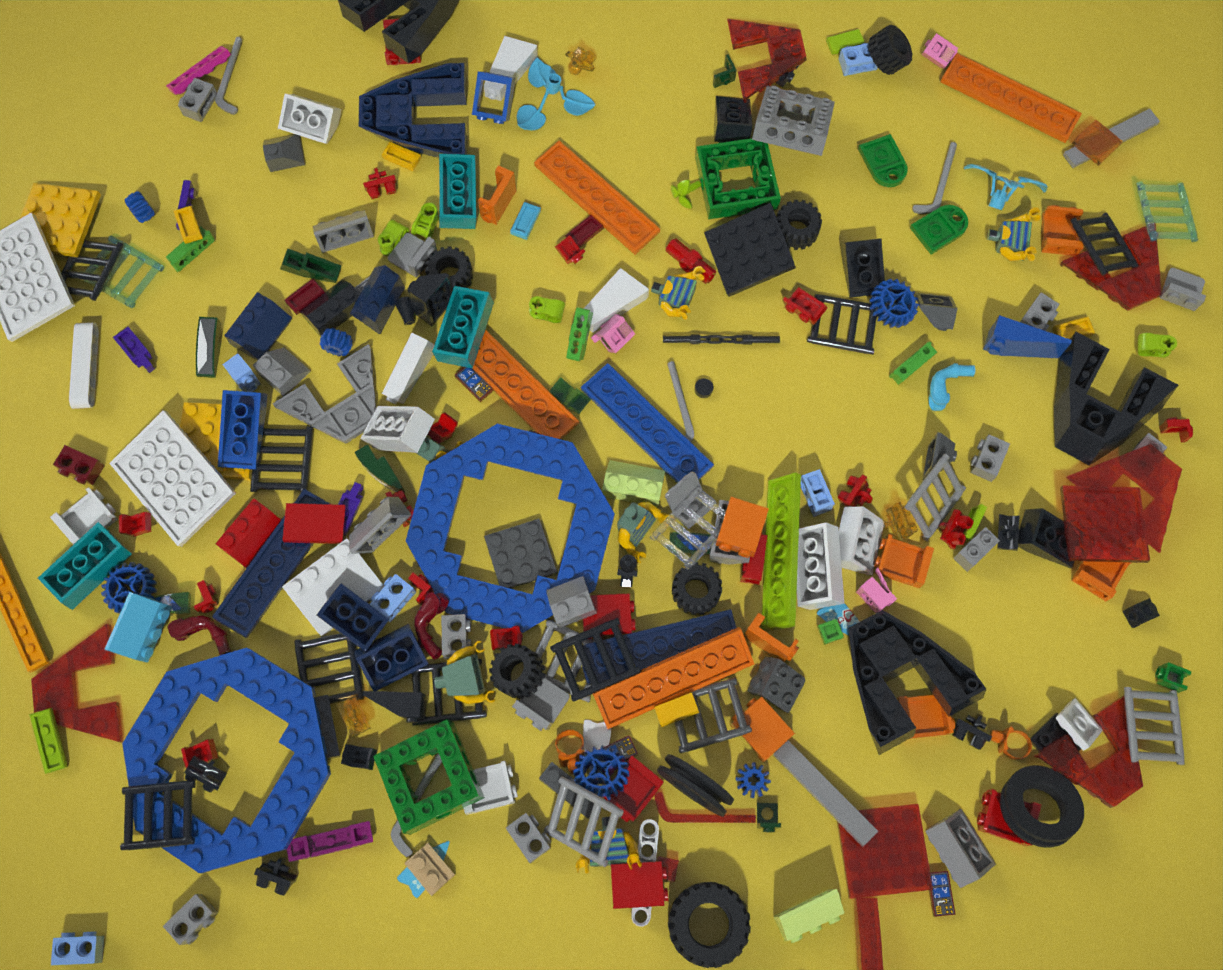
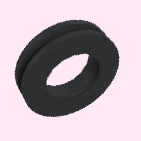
(695, 785)
(1028, 827)

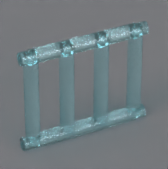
(1183, 203)
(142, 258)

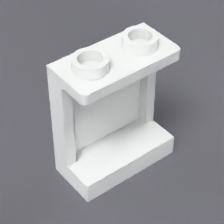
(85, 515)
(495, 786)

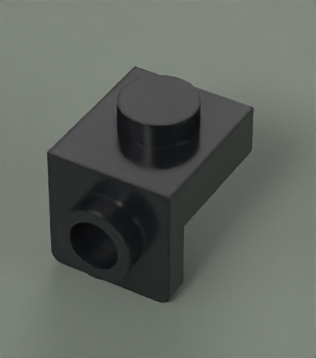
(1141, 613)
(358, 757)

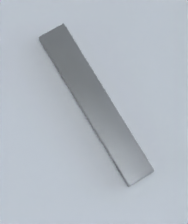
(1124, 131)
(825, 793)

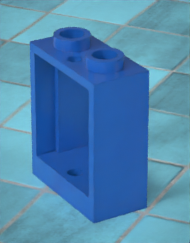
(509, 81)

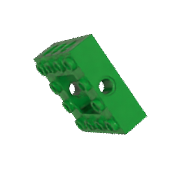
(733, 155)
(464, 790)

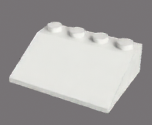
(318, 581)

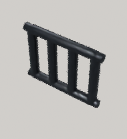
(1112, 233)
(100, 279)
(850, 346)
(304, 468)
(594, 632)
(350, 654)
(439, 717)
(167, 840)

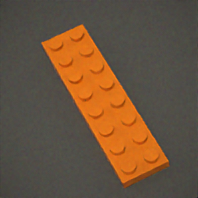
(1011, 97)
(597, 197)
(522, 390)
(674, 677)

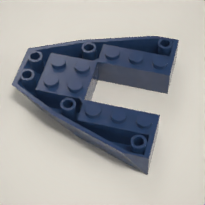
(391, 110)

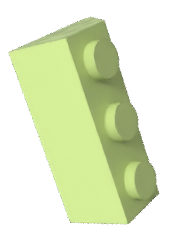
(633, 483)
(810, 915)

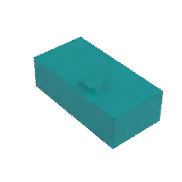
(457, 191)
(463, 327)
(84, 566)

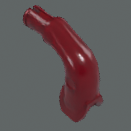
(433, 605)
(182, 628)

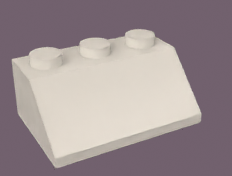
(308, 118)
(859, 539)

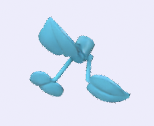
(543, 75)
(999, 197)

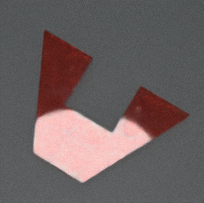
(784, 48)
(1131, 287)
(1148, 470)
(57, 689)
(1114, 776)

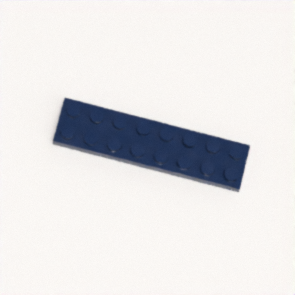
(264, 578)
(659, 643)

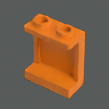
(493, 209)
(1058, 232)
(742, 527)
(903, 561)
(1100, 577)
(769, 643)
(927, 716)
(768, 728)

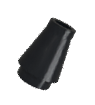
(405, 310)

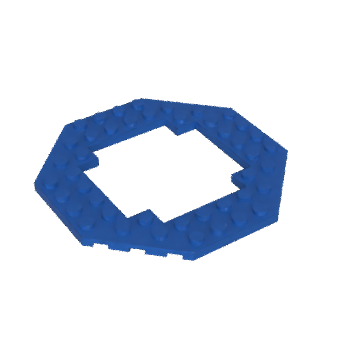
(438, 503)
(291, 796)

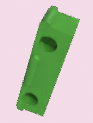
(189, 251)
(575, 329)
(913, 363)

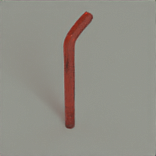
(698, 818)

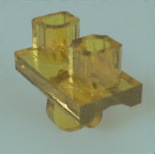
(581, 60)
(898, 522)
(353, 716)

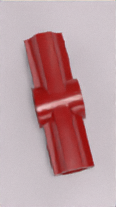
(689, 259)

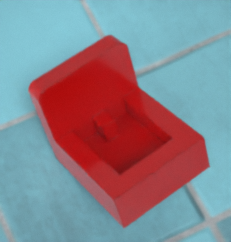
(569, 250)
(1180, 426)
(443, 428)
(135, 524)
(421, 583)
(207, 592)
(504, 637)
(205, 751)

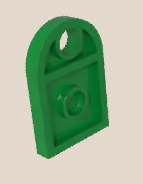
(884, 159)
(940, 228)

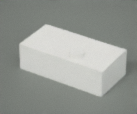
(397, 428)
(819, 567)

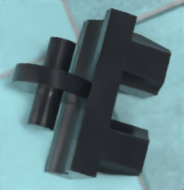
(1008, 532)
(627, 570)
(979, 737)
(205, 773)
(276, 872)

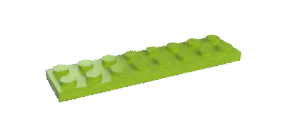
(781, 552)

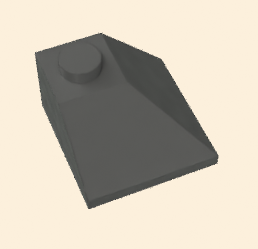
(283, 152)
(938, 309)
(937, 447)

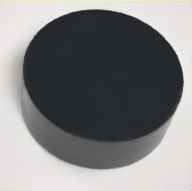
(703, 388)

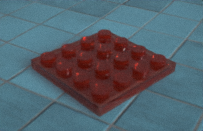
(1104, 524)
(892, 859)

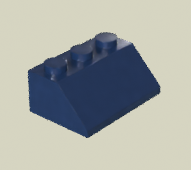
(378, 298)
(258, 327)
(352, 617)
(391, 658)

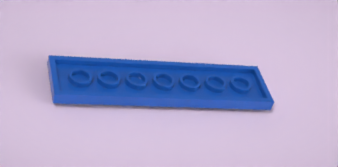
(645, 425)

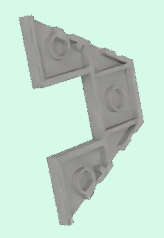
(346, 418)

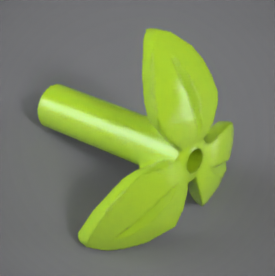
(682, 190)

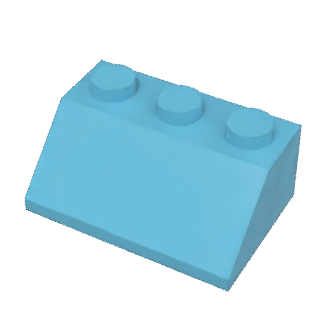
(138, 627)

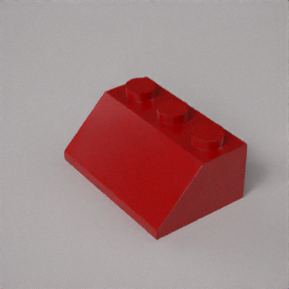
(248, 533)

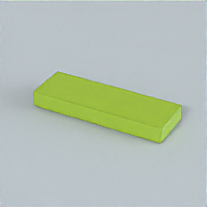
(48, 740)

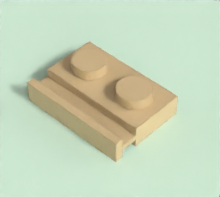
(429, 869)

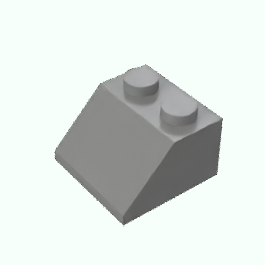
(281, 370)
(571, 602)

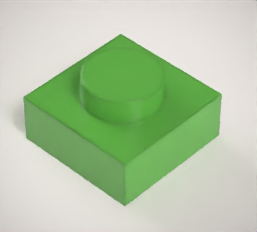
(830, 631)

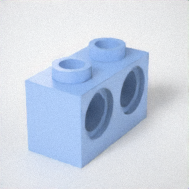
(856, 60)
(241, 374)
(816, 493)
(397, 600)
(77, 951)

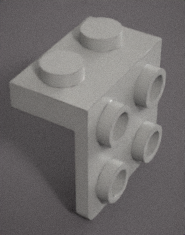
(412, 254)
(1183, 289)
(679, 492)
(543, 705)

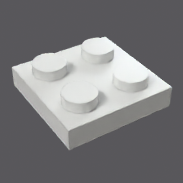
(1079, 724)

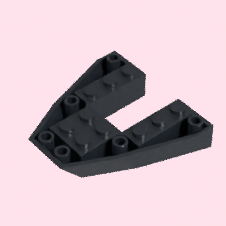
(409, 34)
(1088, 426)
(889, 647)

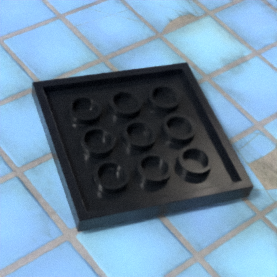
(749, 250)

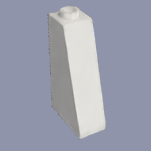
(511, 60)
(616, 297)
(408, 368)

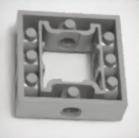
(769, 118)

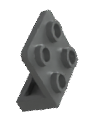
(777, 683)

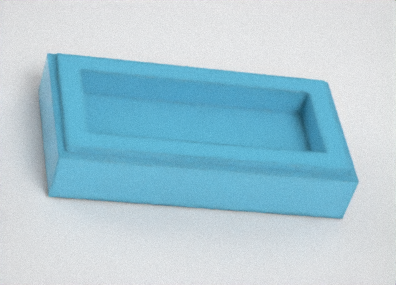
(525, 220)

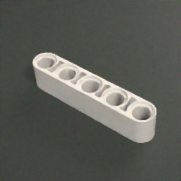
(83, 365)
(651, 840)

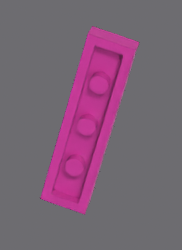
(203, 67)

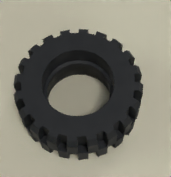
(738, 919)

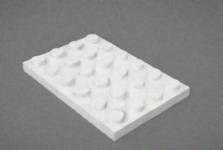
(29, 279)
(172, 478)

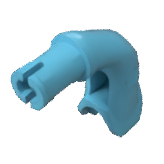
(938, 394)

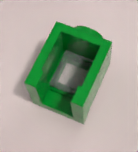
(1172, 676)

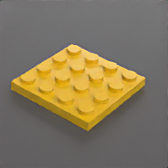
(62, 215)
(202, 426)

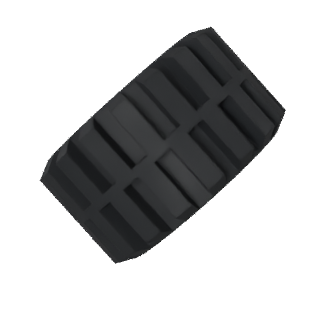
(890, 50)
(807, 215)
(451, 258)
(692, 604)
(504, 664)

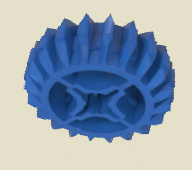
(883, 299)
(115, 599)
(613, 762)

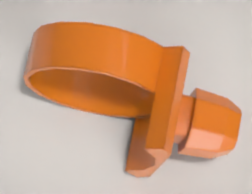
(999, 736)
(569, 760)

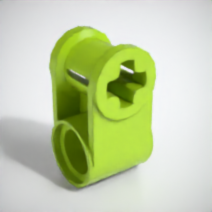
(424, 224)
(391, 236)
(548, 309)
(1155, 345)

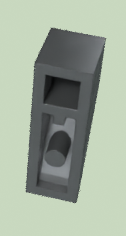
(551, 777)

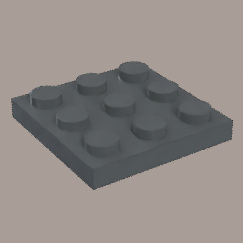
(520, 554)

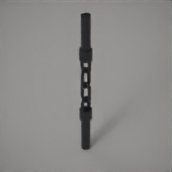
(696, 339)

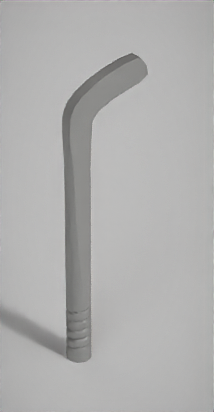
(219, 99)
(926, 209)
(681, 401)
(396, 831)

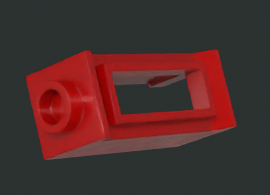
(753, 570)

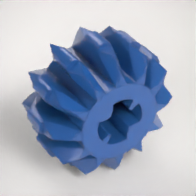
(139, 207)
(336, 342)
(748, 774)

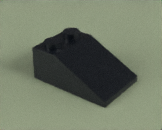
(732, 119)
(862, 266)
(1044, 536)

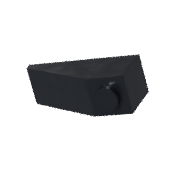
(404, 704)

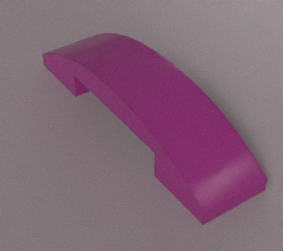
(330, 841)

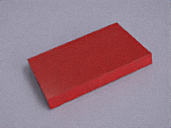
(314, 523)

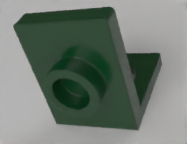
(725, 77)
(768, 825)

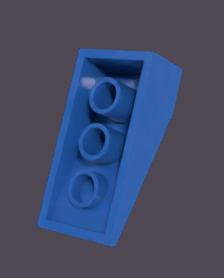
(1022, 340)
(241, 429)

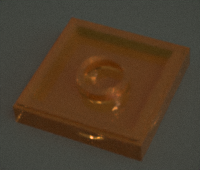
(1097, 142)

